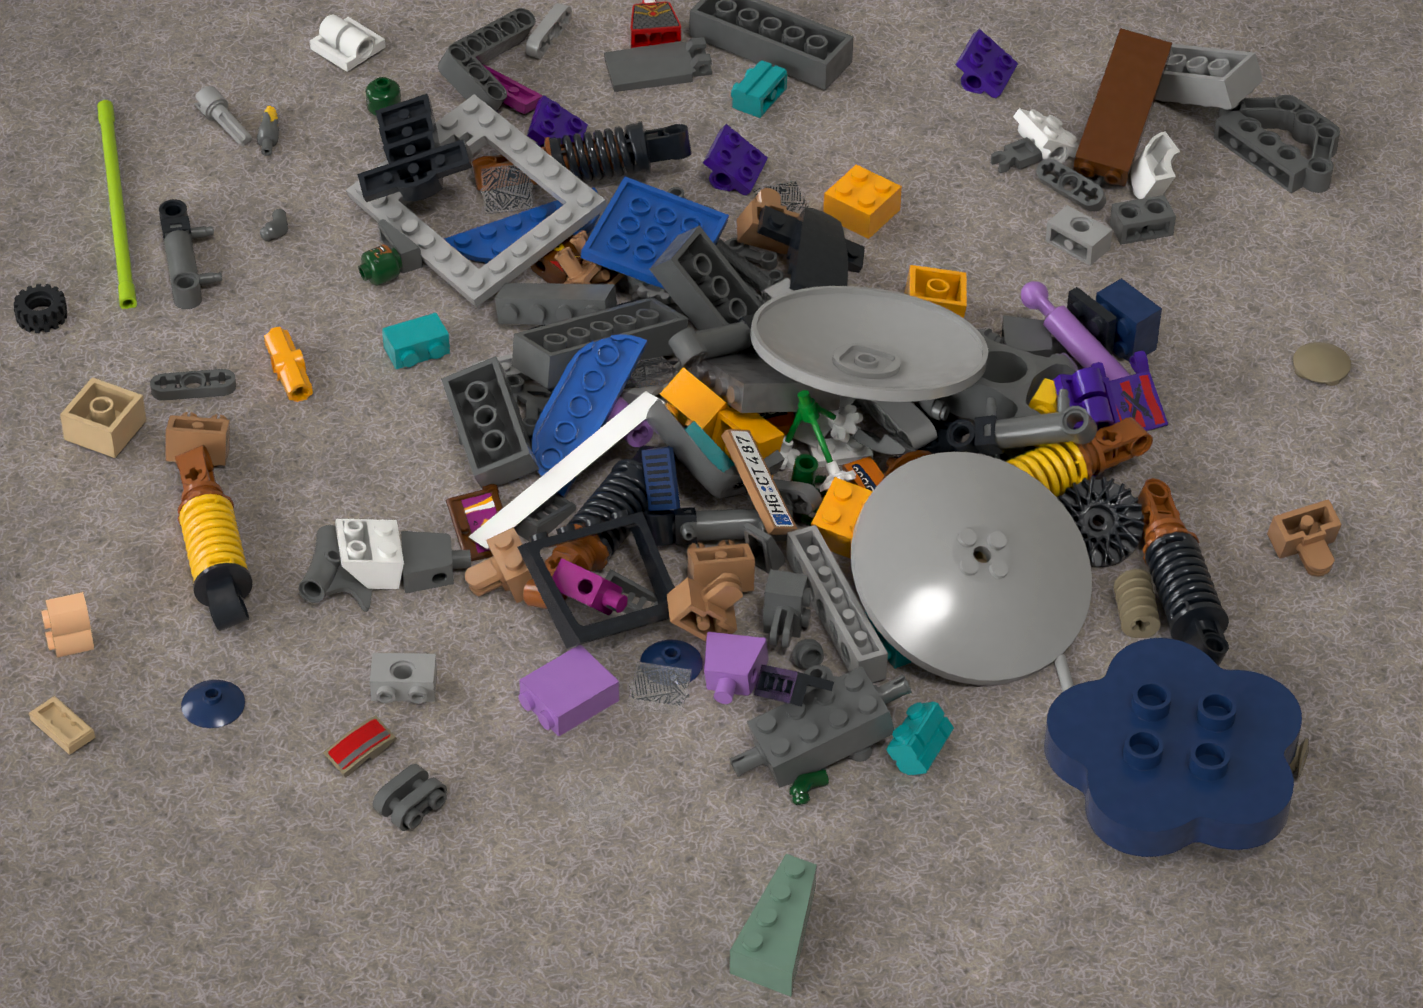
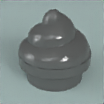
(807, 653)

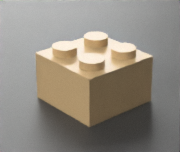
(103, 417)

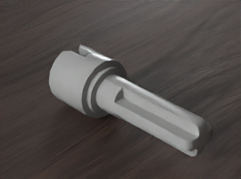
(215, 107)

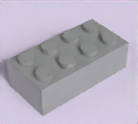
(1209, 76)

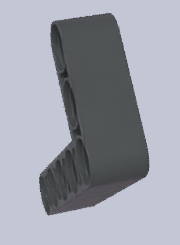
(464, 58)

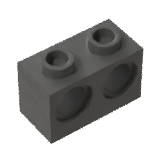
(1142, 219)

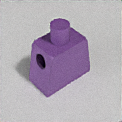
(733, 664)

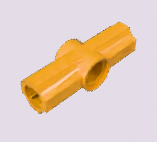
(288, 364)

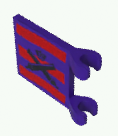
(1136, 394)

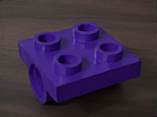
(985, 66)
(553, 121)
(733, 162)
(1091, 392)

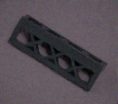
(787, 685)

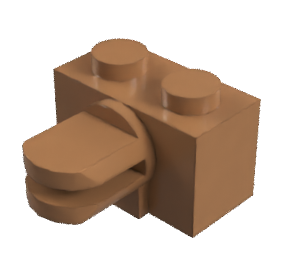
(748, 221)
(1307, 533)
(502, 569)
(705, 608)

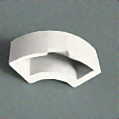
(1153, 168)

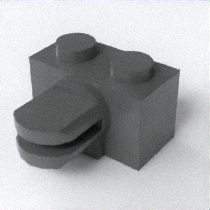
(785, 606)

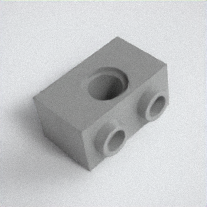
(1078, 235)
(403, 677)

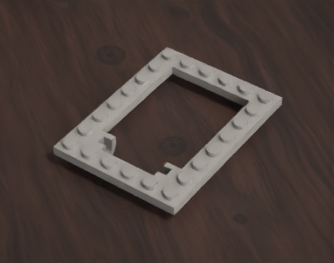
(478, 126)

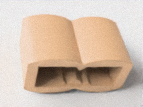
(68, 624)

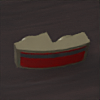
(359, 744)

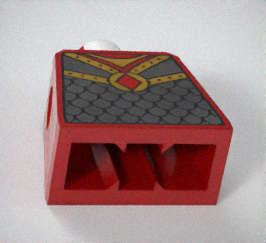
(654, 24)

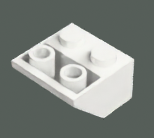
(371, 551)

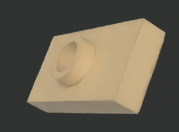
(62, 725)

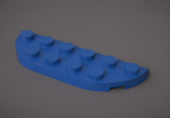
(492, 238)
(584, 398)

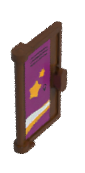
(470, 513)

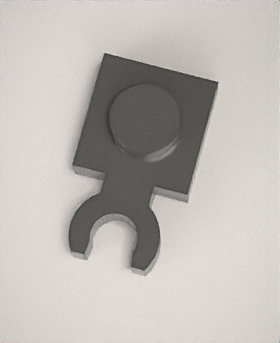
(1019, 153)

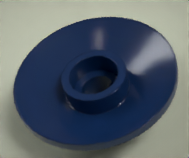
(674, 654)
(213, 712)

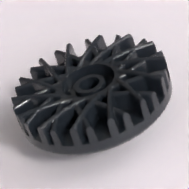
(1112, 507)

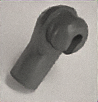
(277, 227)

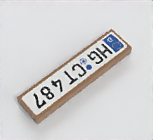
(758, 482)

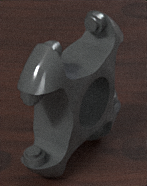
(1009, 377)

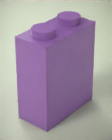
(568, 690)

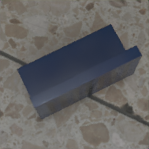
(660, 478)

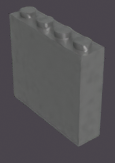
(755, 386)

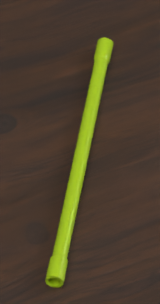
(126, 288)

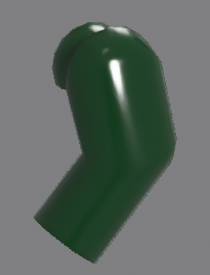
(805, 783)

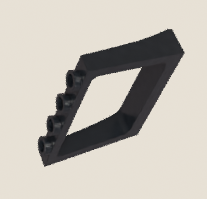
(566, 624)

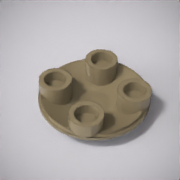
(1321, 363)

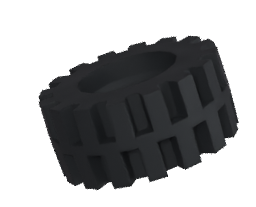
(40, 319)

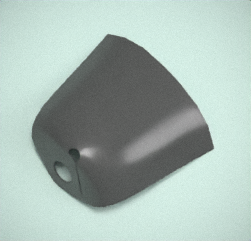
(686, 450)

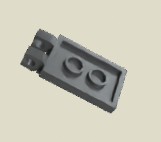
(658, 64)

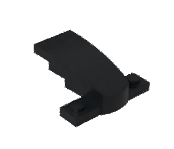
(413, 154)
(816, 247)

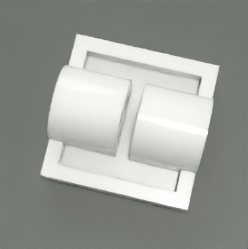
(346, 42)
(1047, 134)

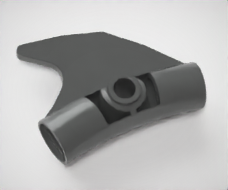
(327, 575)

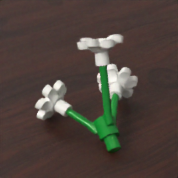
(842, 423)

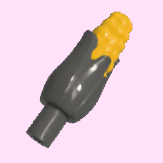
(268, 131)

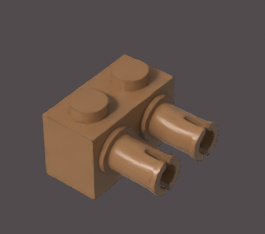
(587, 271)
(191, 432)
(710, 562)

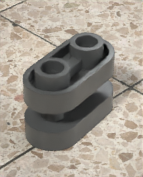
(410, 797)

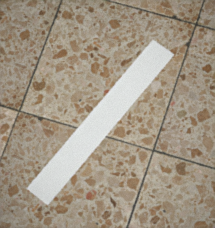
(566, 469)

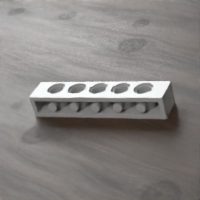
(836, 603)

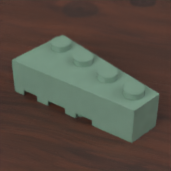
(776, 929)

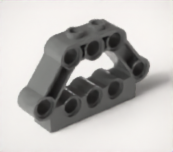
(1244, 134)

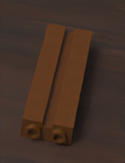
(1122, 107)

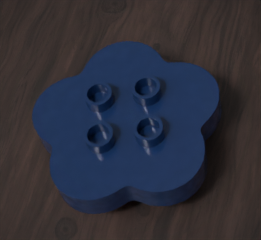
(1177, 750)

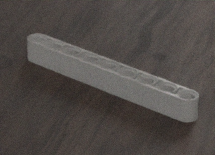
(897, 418)

